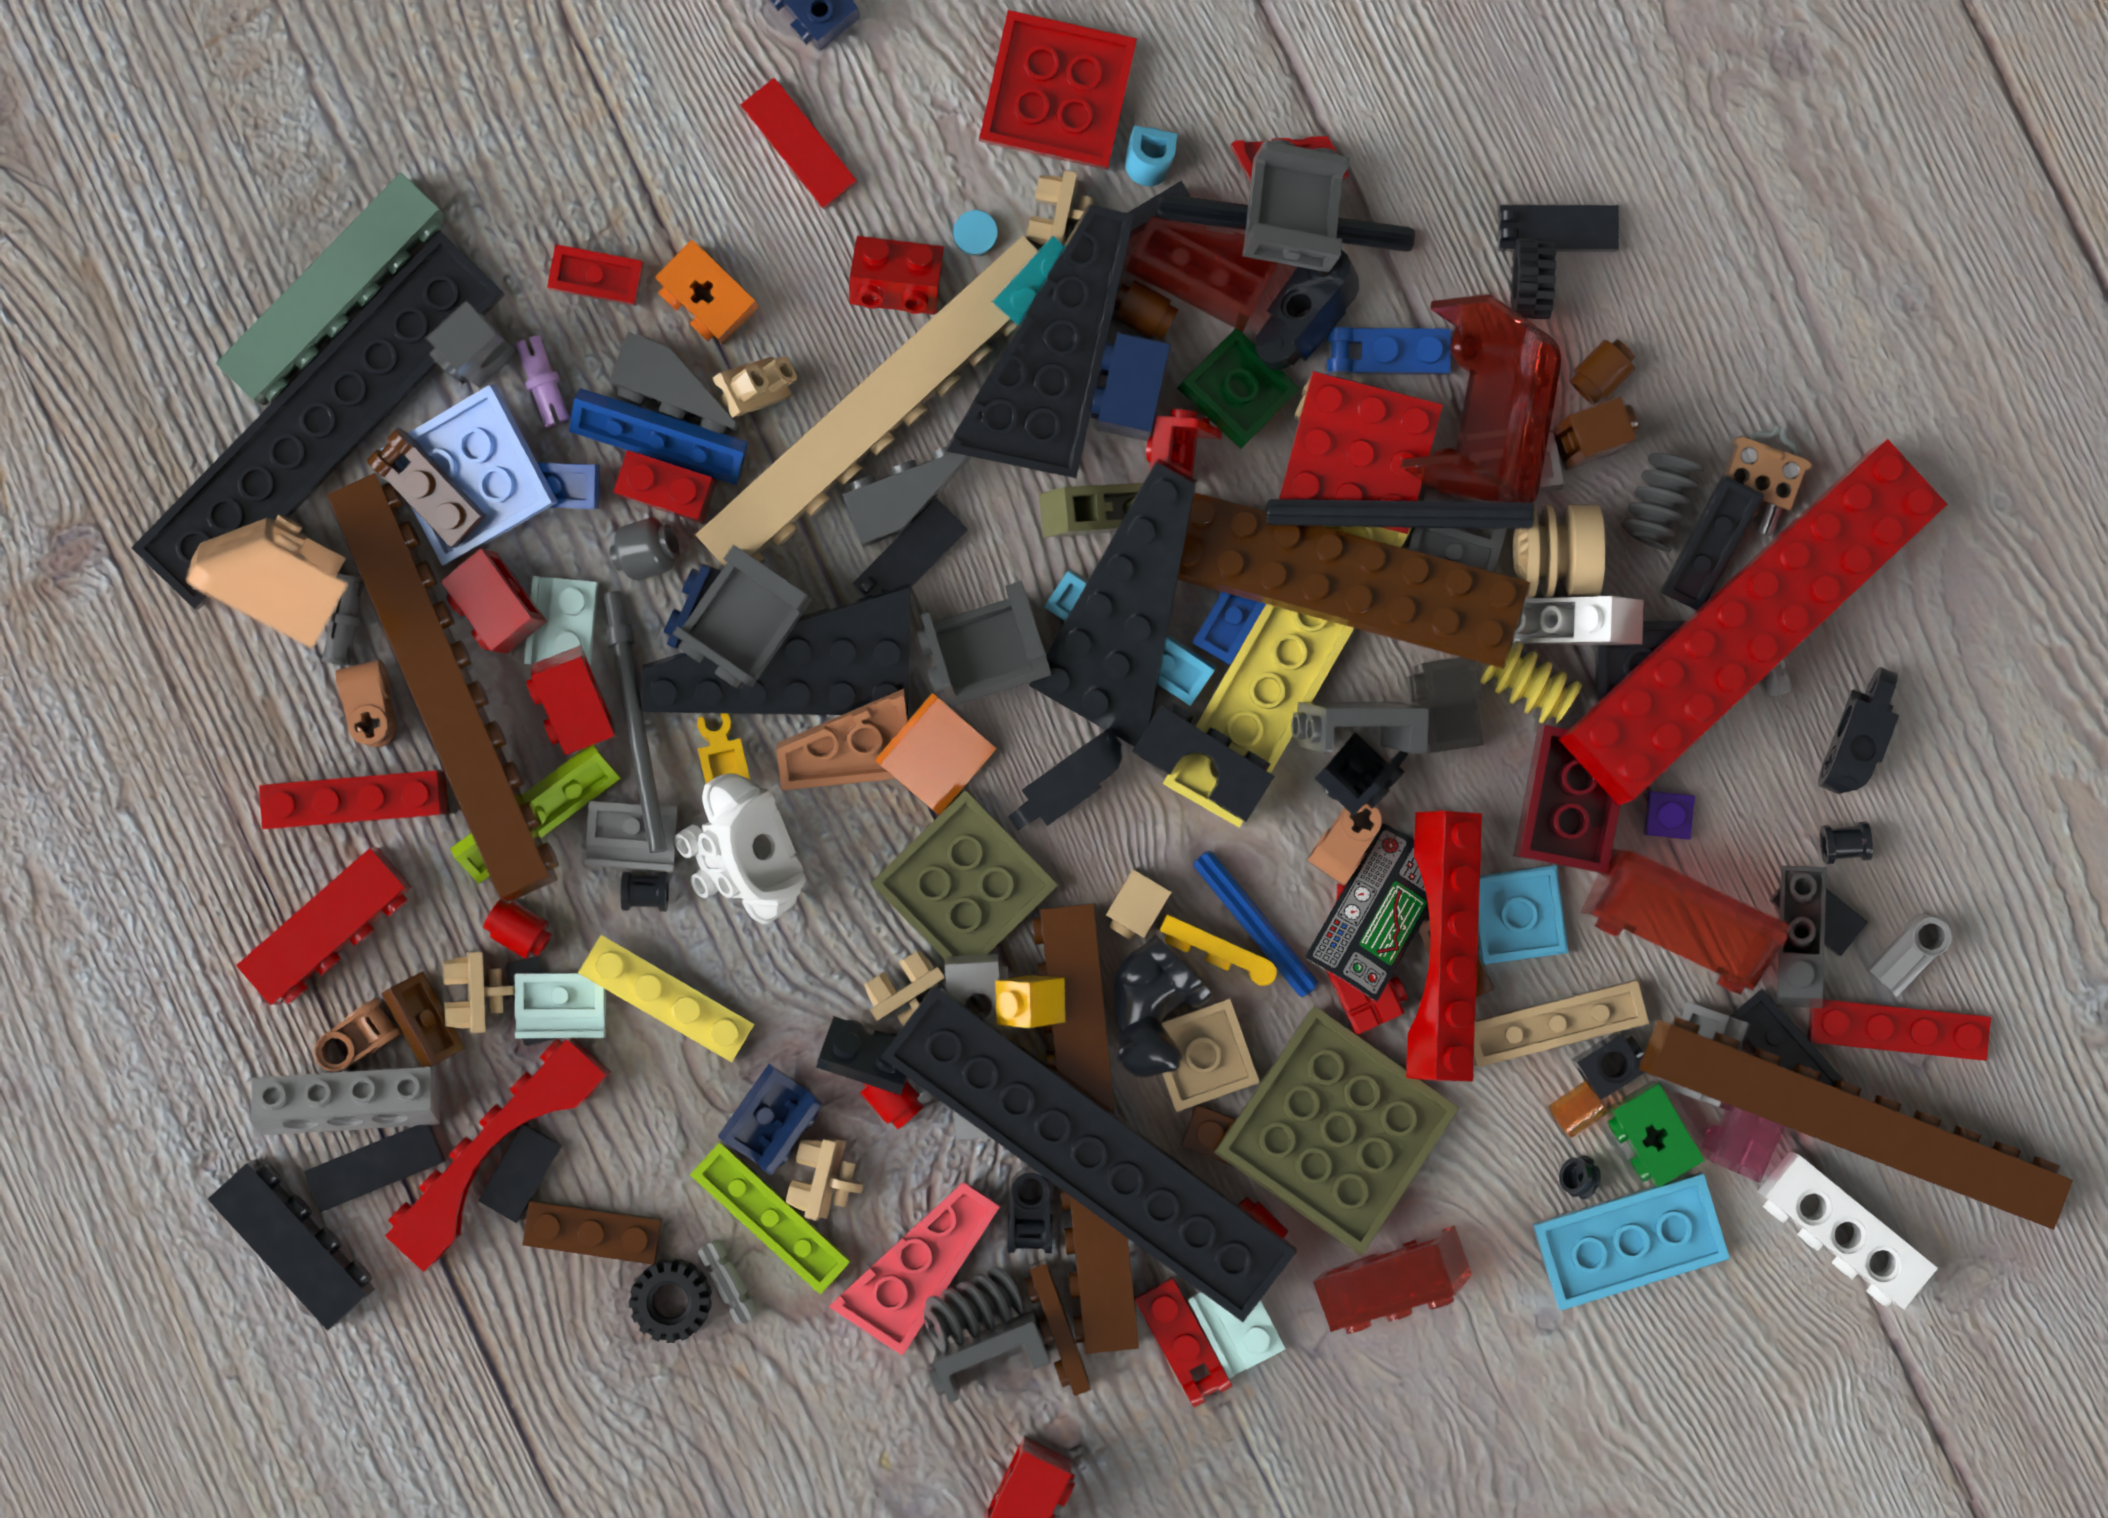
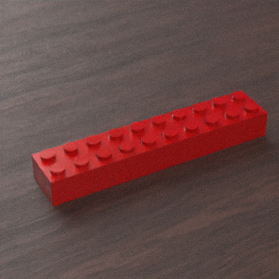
(1752, 622)

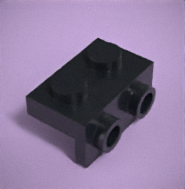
(1359, 775)
(856, 1054)

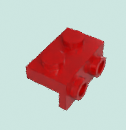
(895, 275)
(1176, 439)

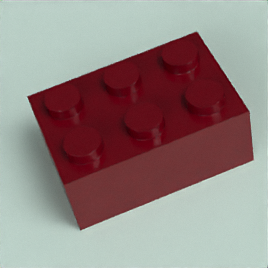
(1564, 810)

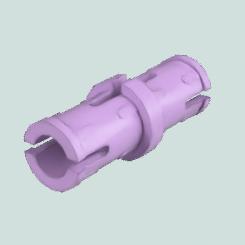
(542, 381)

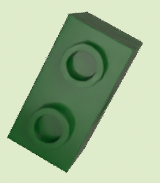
(1676, 1148)

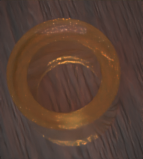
(1577, 1109)

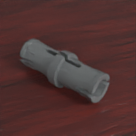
(344, 623)

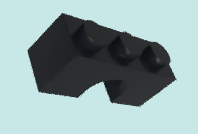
(1239, 779)

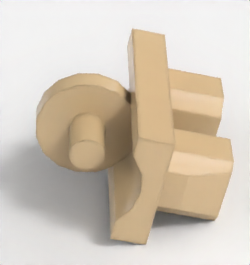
(1062, 193)
(756, 385)
(887, 998)
(472, 1012)
(817, 1196)

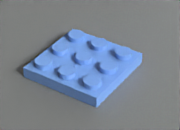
(490, 462)

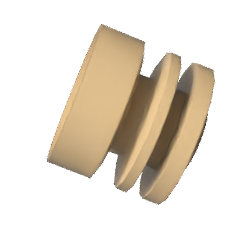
(1562, 551)

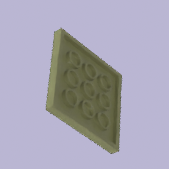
(1336, 1130)

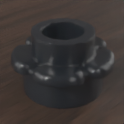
(1580, 1177)

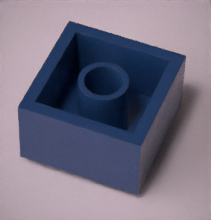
(1132, 386)

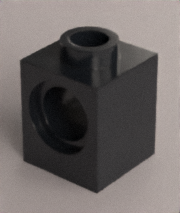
(1590, 1068)

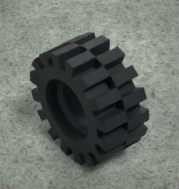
(1533, 277)
(665, 1327)

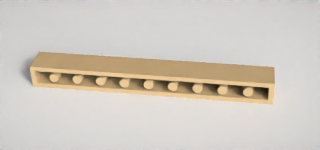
(868, 416)

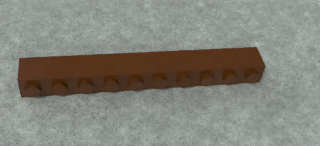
(443, 687)
(1082, 1058)
(1854, 1123)

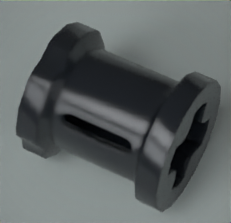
(1846, 842)
(645, 891)

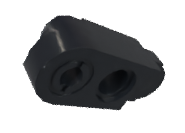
(1327, 297)
(1861, 736)
(1069, 781)

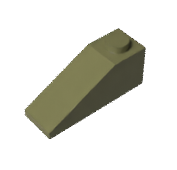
(1085, 509)

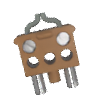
(1774, 466)

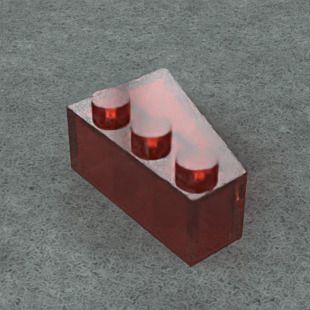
(1202, 269)
(1393, 1282)

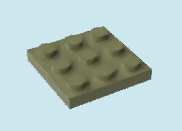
(964, 881)

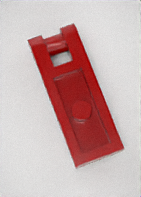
(1182, 1340)

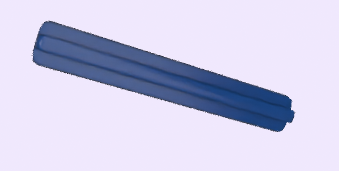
(1255, 923)

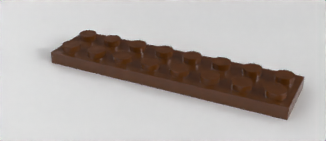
(1353, 581)

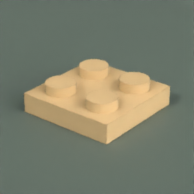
(1213, 1055)

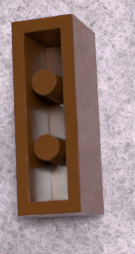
(1595, 432)

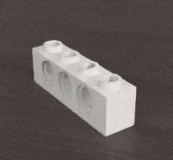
(1906, 1267)

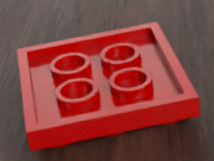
(1057, 90)
(1355, 443)

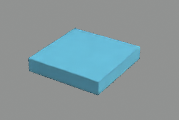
(1521, 915)

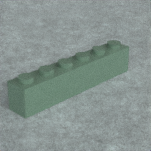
(331, 290)

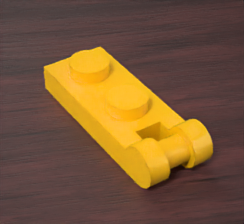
(1220, 952)

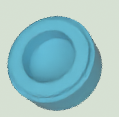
(975, 233)

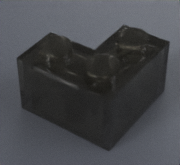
(1451, 694)

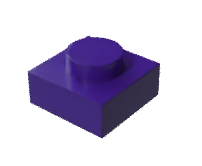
(1669, 815)

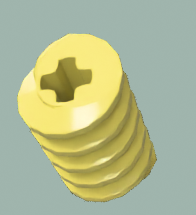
(1533, 684)

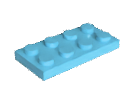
(1630, 1241)

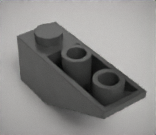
(658, 374)
(893, 503)
(1803, 952)

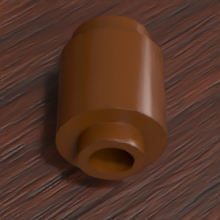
(1144, 310)
(1603, 371)

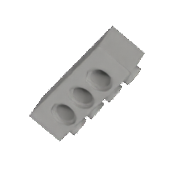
(966, 977)
(345, 1101)

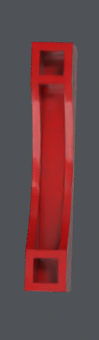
(1444, 1028)
(436, 1218)

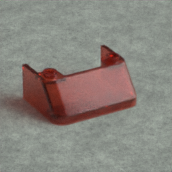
(1505, 404)
(1686, 919)

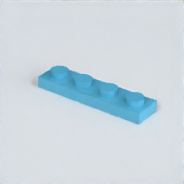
(1182, 669)

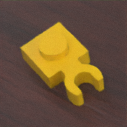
(722, 755)

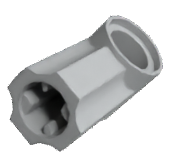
(1906, 955)

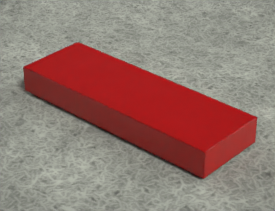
(798, 143)

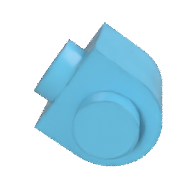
(1149, 155)

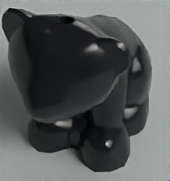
(1146, 990)

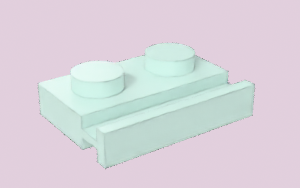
(569, 614)
(559, 1006)
(1236, 1342)

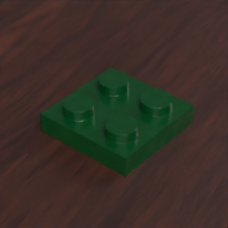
(1237, 388)

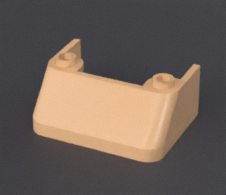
(272, 576)

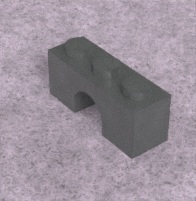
(469, 346)

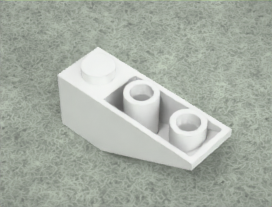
(1581, 621)

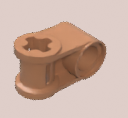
(365, 696)
(1343, 849)
(359, 1035)

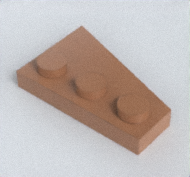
(842, 747)

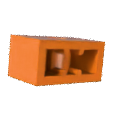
(696, 269)

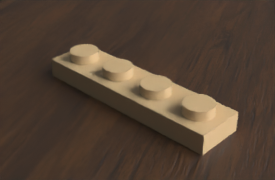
(1559, 1023)

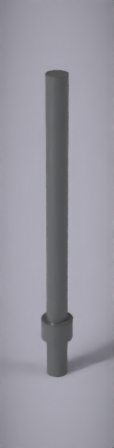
(621, 638)

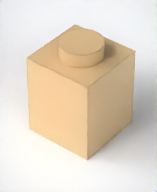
(1136, 905)

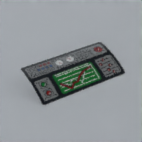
(1374, 916)

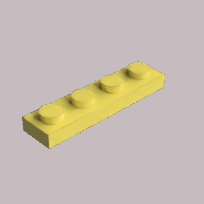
(665, 998)

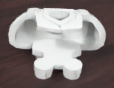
(740, 818)

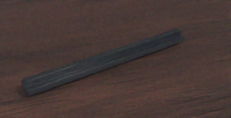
(1235, 216)
(1400, 514)

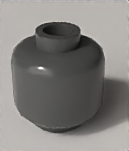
(644, 548)

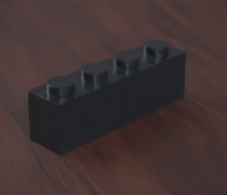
(292, 1243)

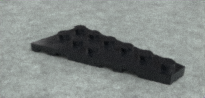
(1046, 378)
(1117, 632)
(822, 668)

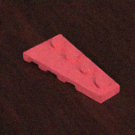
(893, 1291)

